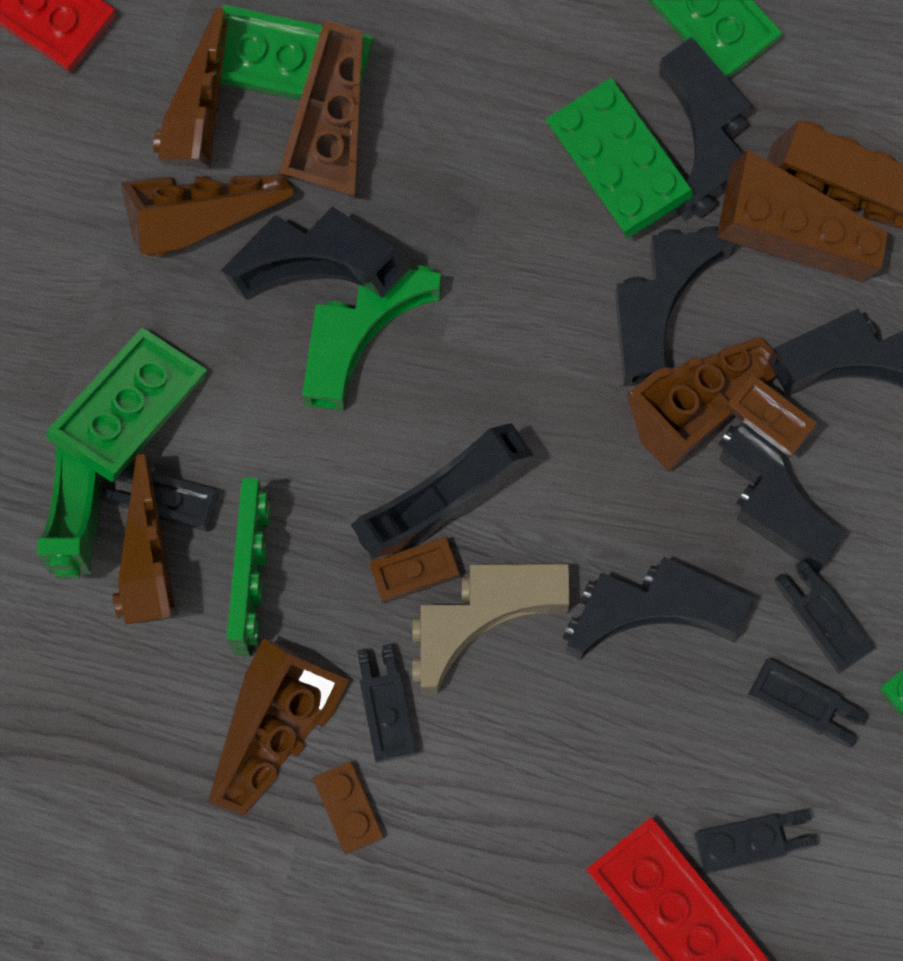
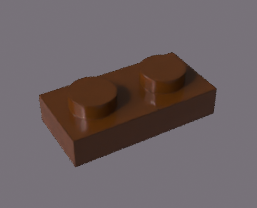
(771, 415)
(414, 570)
(348, 808)

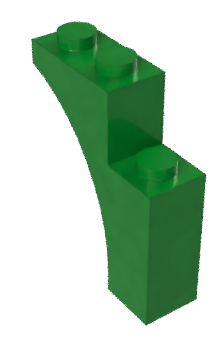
(344, 332)
(72, 519)

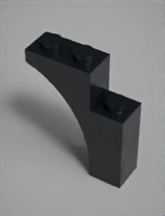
(713, 113)
(331, 249)
(646, 305)
(838, 350)
(445, 494)
(775, 505)
(673, 597)

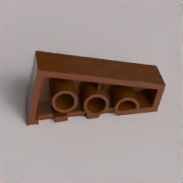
(327, 119)
(843, 171)
(796, 222)

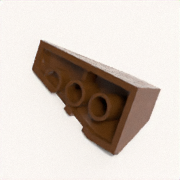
(192, 115)
(176, 215)
(688, 402)
(144, 571)
(275, 711)

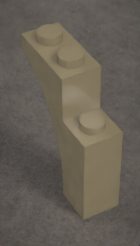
(495, 597)

